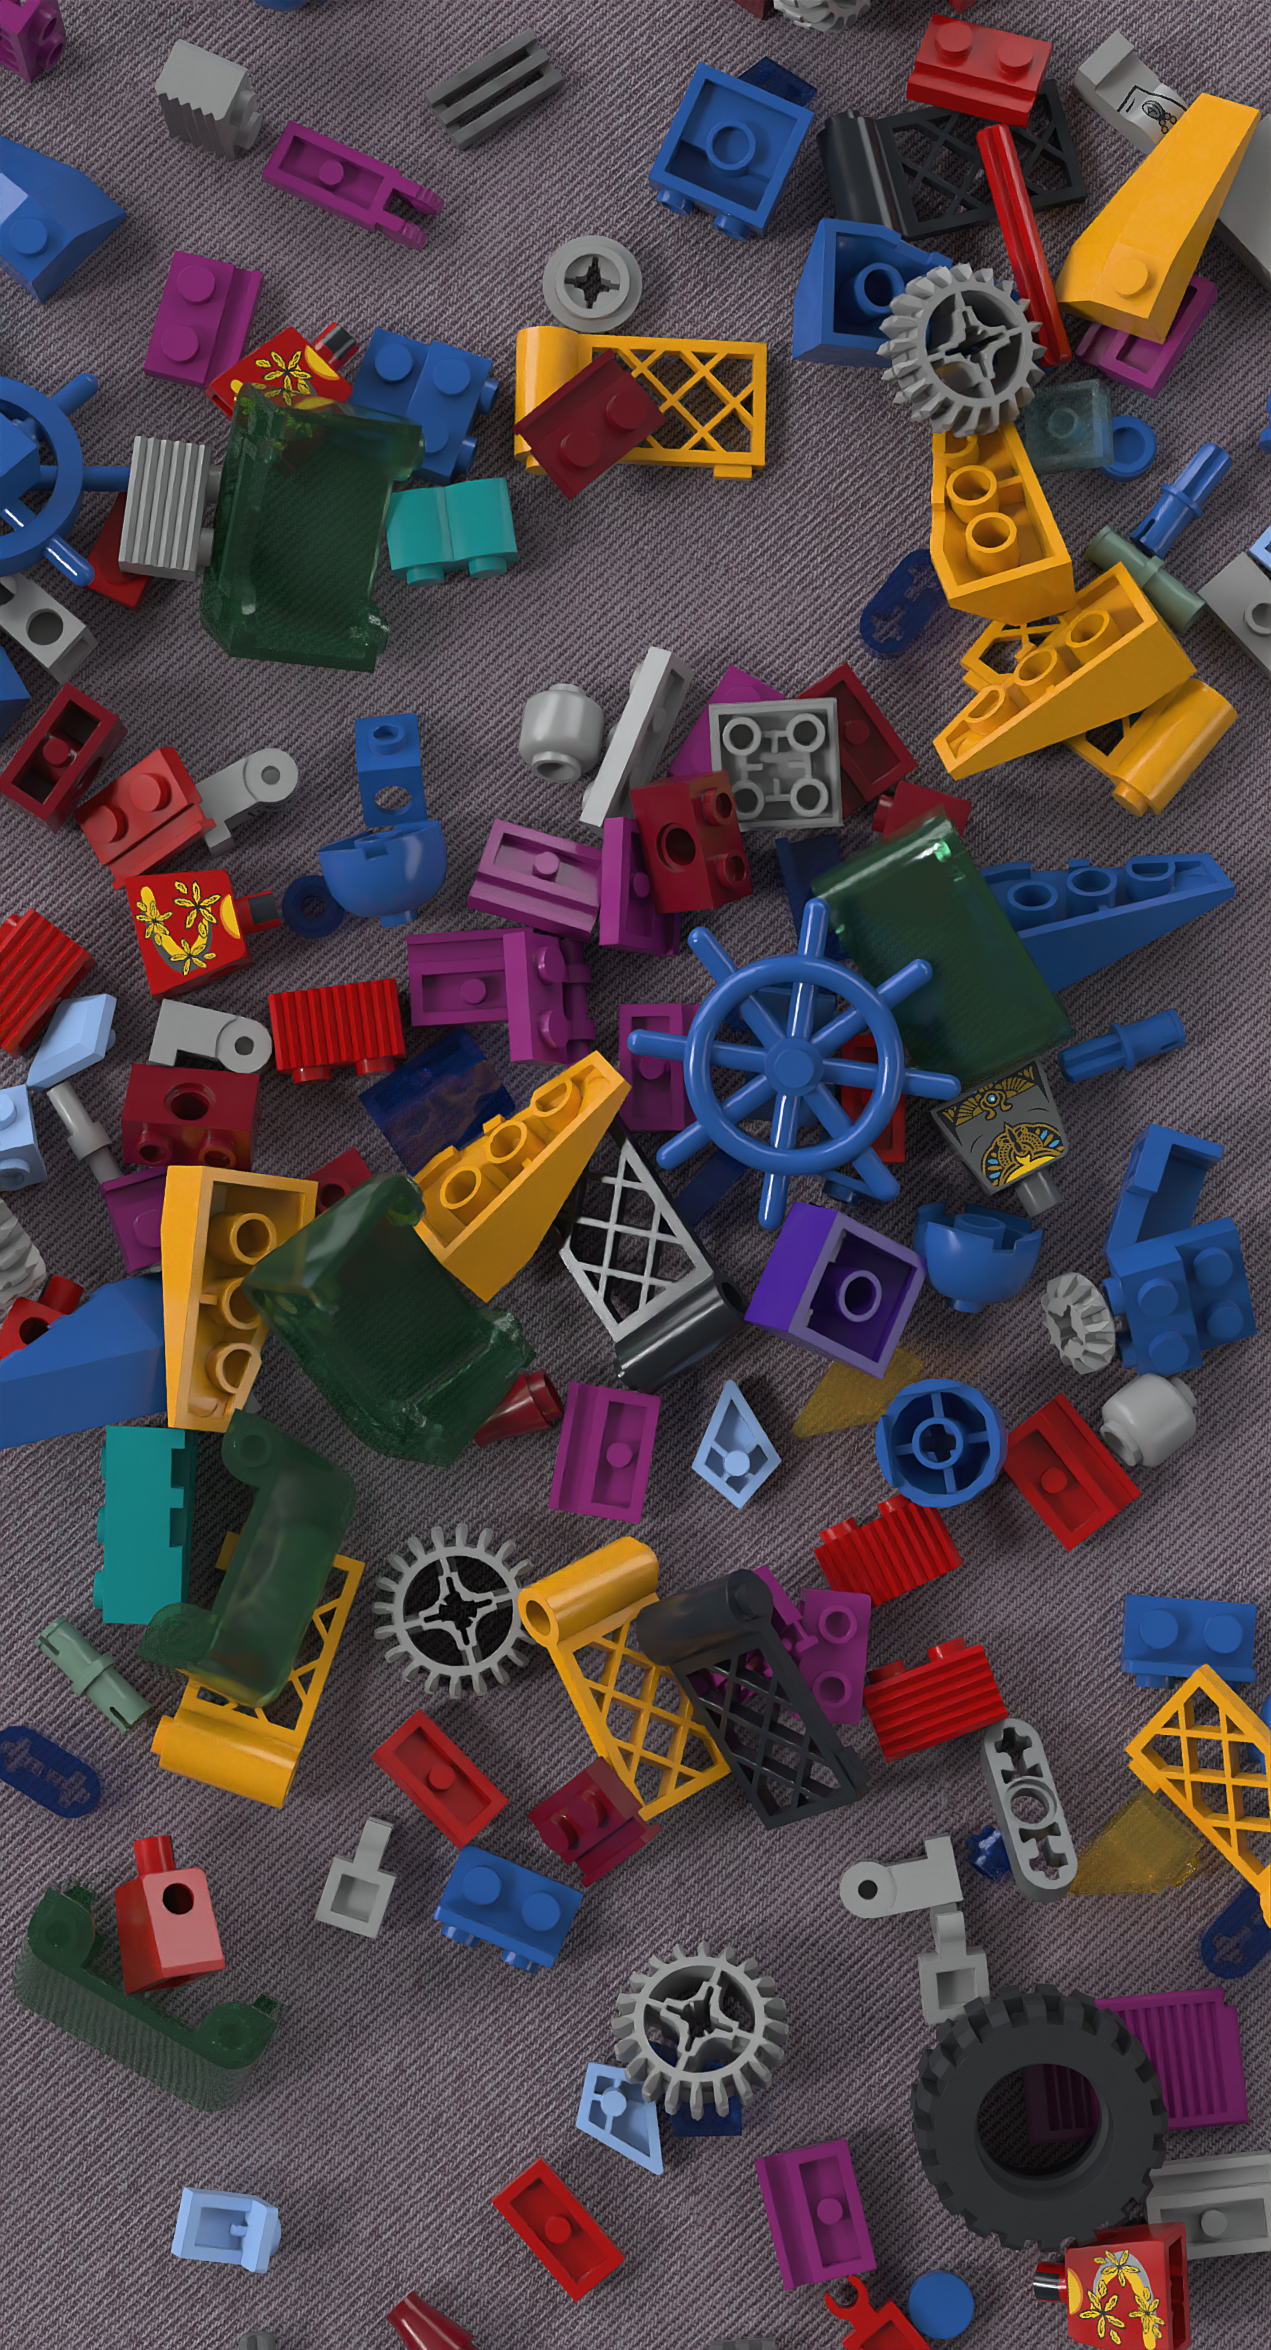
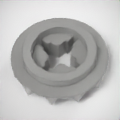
(572, 264)
(1079, 1322)

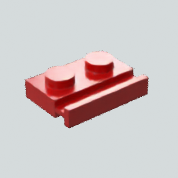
(979, 71)
(144, 817)
(1066, 1473)

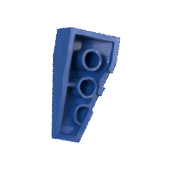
(48, 218)
(848, 292)
(1097, 915)
(89, 1366)

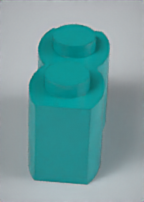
(450, 531)

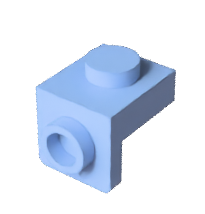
(19, 1152)
(226, 2228)

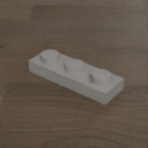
(638, 738)

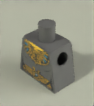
(1007, 1135)

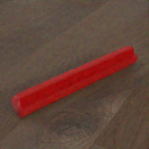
(1023, 242)

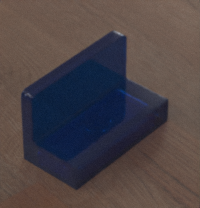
(796, 867)
(437, 1100)

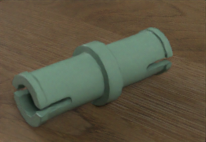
(1166, 593)
(93, 1675)

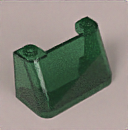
(304, 528)
(930, 902)
(388, 1325)
(274, 1578)
(195, 2064)

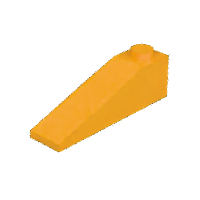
(995, 530)
(507, 1187)
(210, 1239)

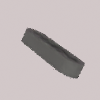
(1019, 1836)

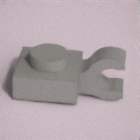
(358, 1888)
(954, 1971)

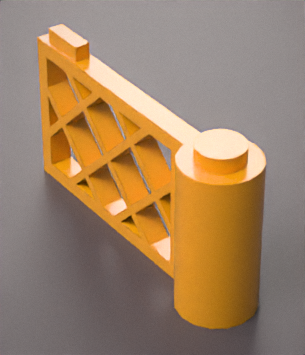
(554, 355)
(1155, 752)
(575, 1611)
(247, 1752)
(1187, 1795)

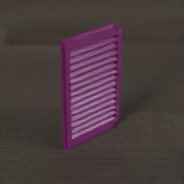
(1191, 2048)

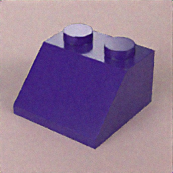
(837, 1289)

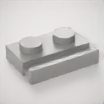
(1219, 2199)

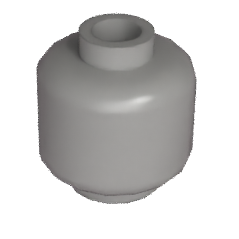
(561, 733)
(1149, 1419)

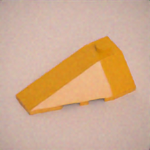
(1150, 236)
(1091, 670)

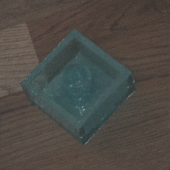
(1069, 427)

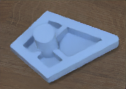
(74, 1040)
(735, 1449)
(620, 2116)

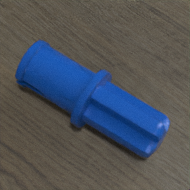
(1181, 501)
(1122, 1047)

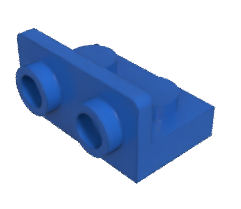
(1180, 1635)
(507, 1907)

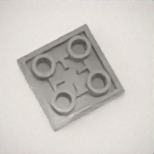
(780, 761)

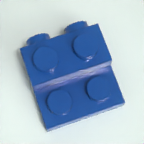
(729, 153)
(436, 388)
(1179, 1297)

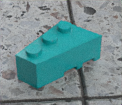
(145, 1521)

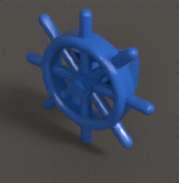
(20, 471)
(788, 1063)

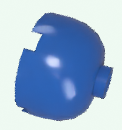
(387, 870)
(975, 1254)
(941, 1443)

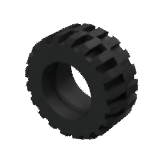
(1054, 2199)

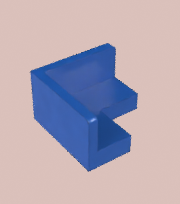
(1159, 1186)

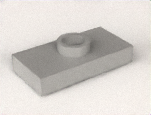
(1242, 606)

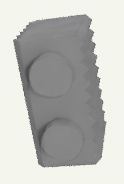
(208, 100)
(167, 509)

